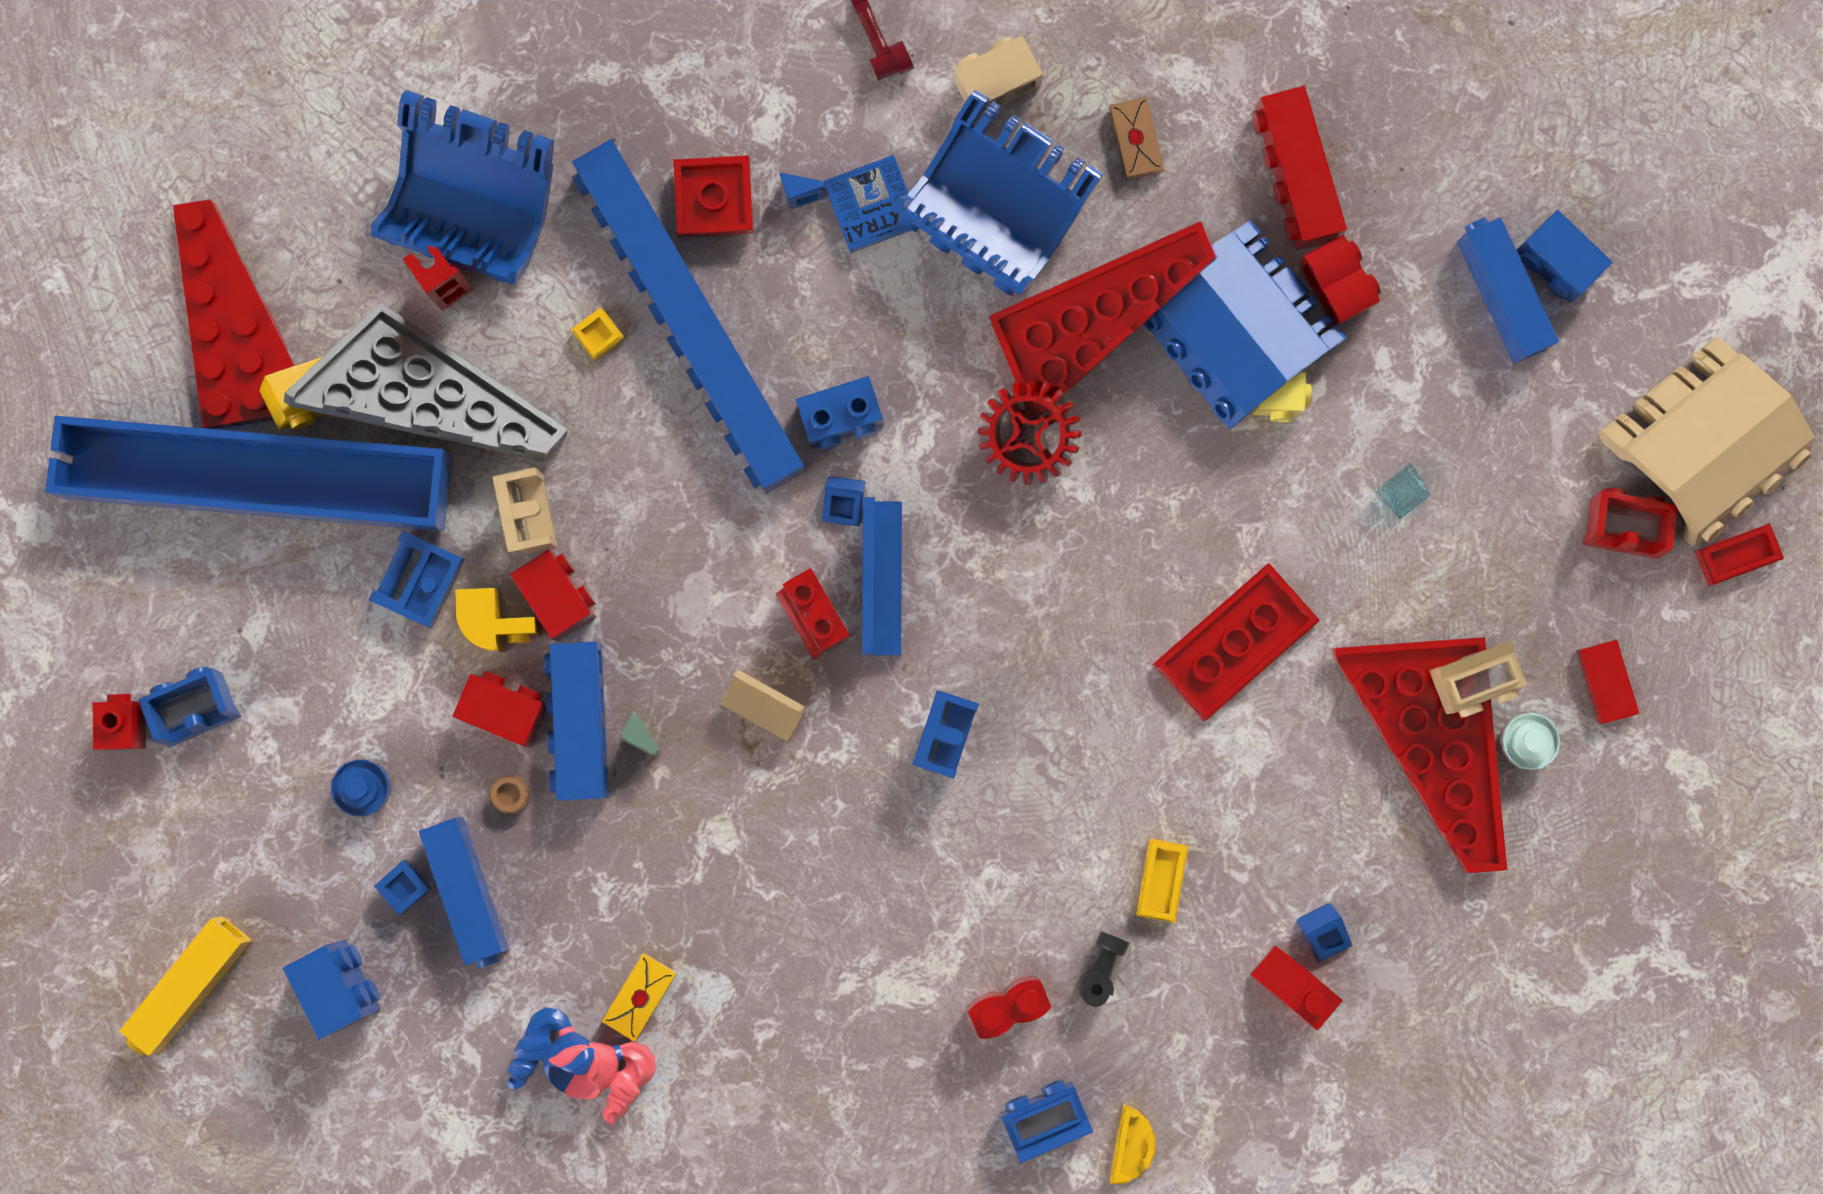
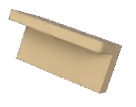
(763, 705)

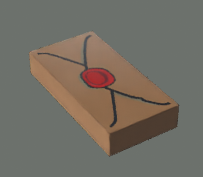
(1136, 138)

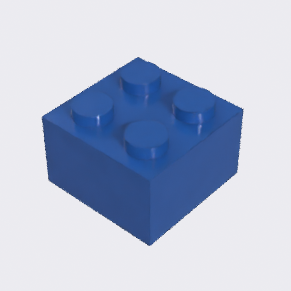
(332, 988)

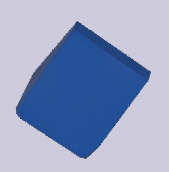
(801, 190)
(843, 501)
(1324, 932)

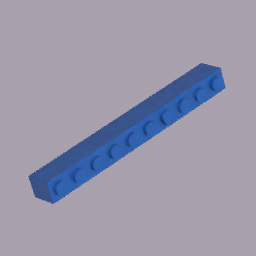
(688, 316)

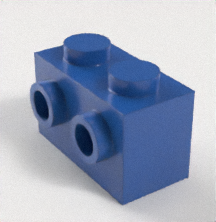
(840, 413)

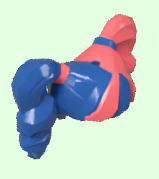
(581, 1066)

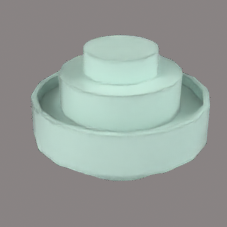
(1529, 741)

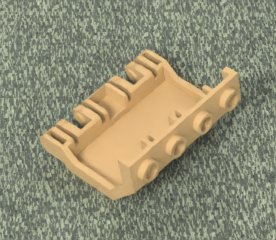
(1714, 439)

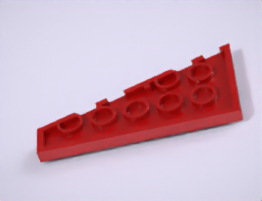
(1082, 321)

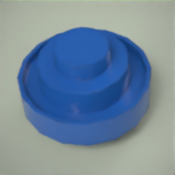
(361, 787)

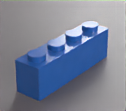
(577, 721)

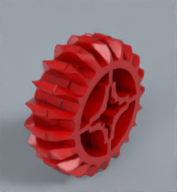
(1019, 417)

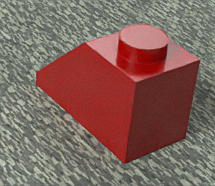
(1296, 988)

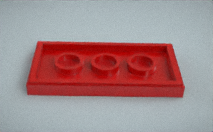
(1236, 642)

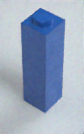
(1506, 289)
(464, 892)

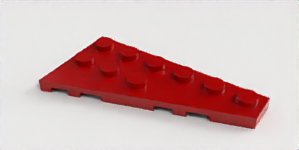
(227, 320)

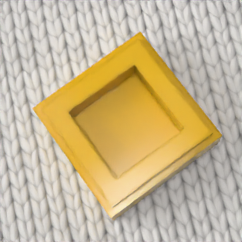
(598, 334)

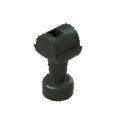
(1096, 984)

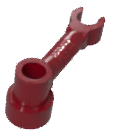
(887, 59)

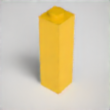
(184, 986)

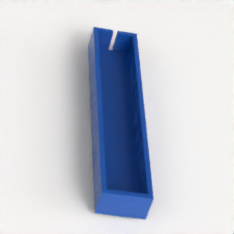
(250, 473)

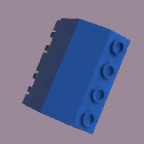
(467, 190)
(994, 199)
(1240, 327)

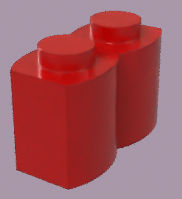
(1339, 280)
(998, 1011)

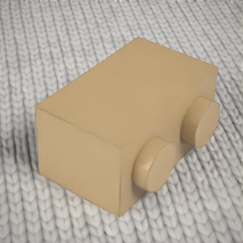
(1000, 73)

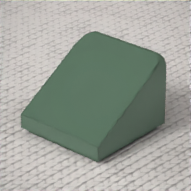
(639, 736)

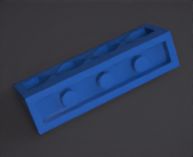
(882, 577)

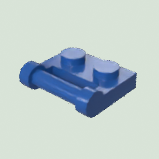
(427, 585)

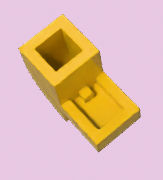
(482, 622)

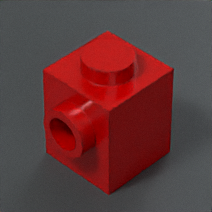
(118, 724)

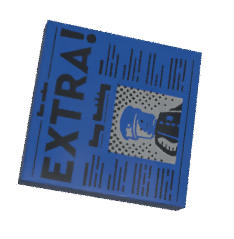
(864, 203)

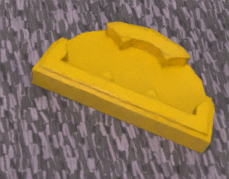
(1133, 1146)

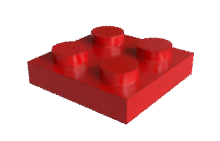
(713, 196)

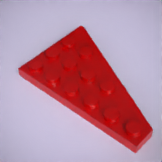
(1441, 754)

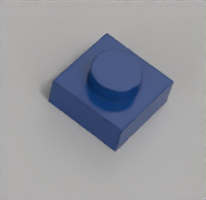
(402, 887)

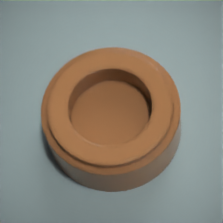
(509, 794)

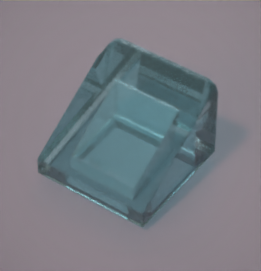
(1403, 491)

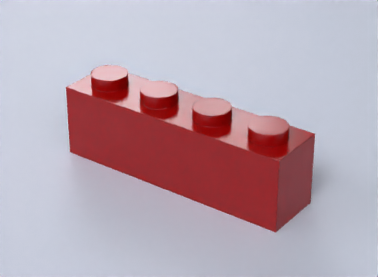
(1299, 168)

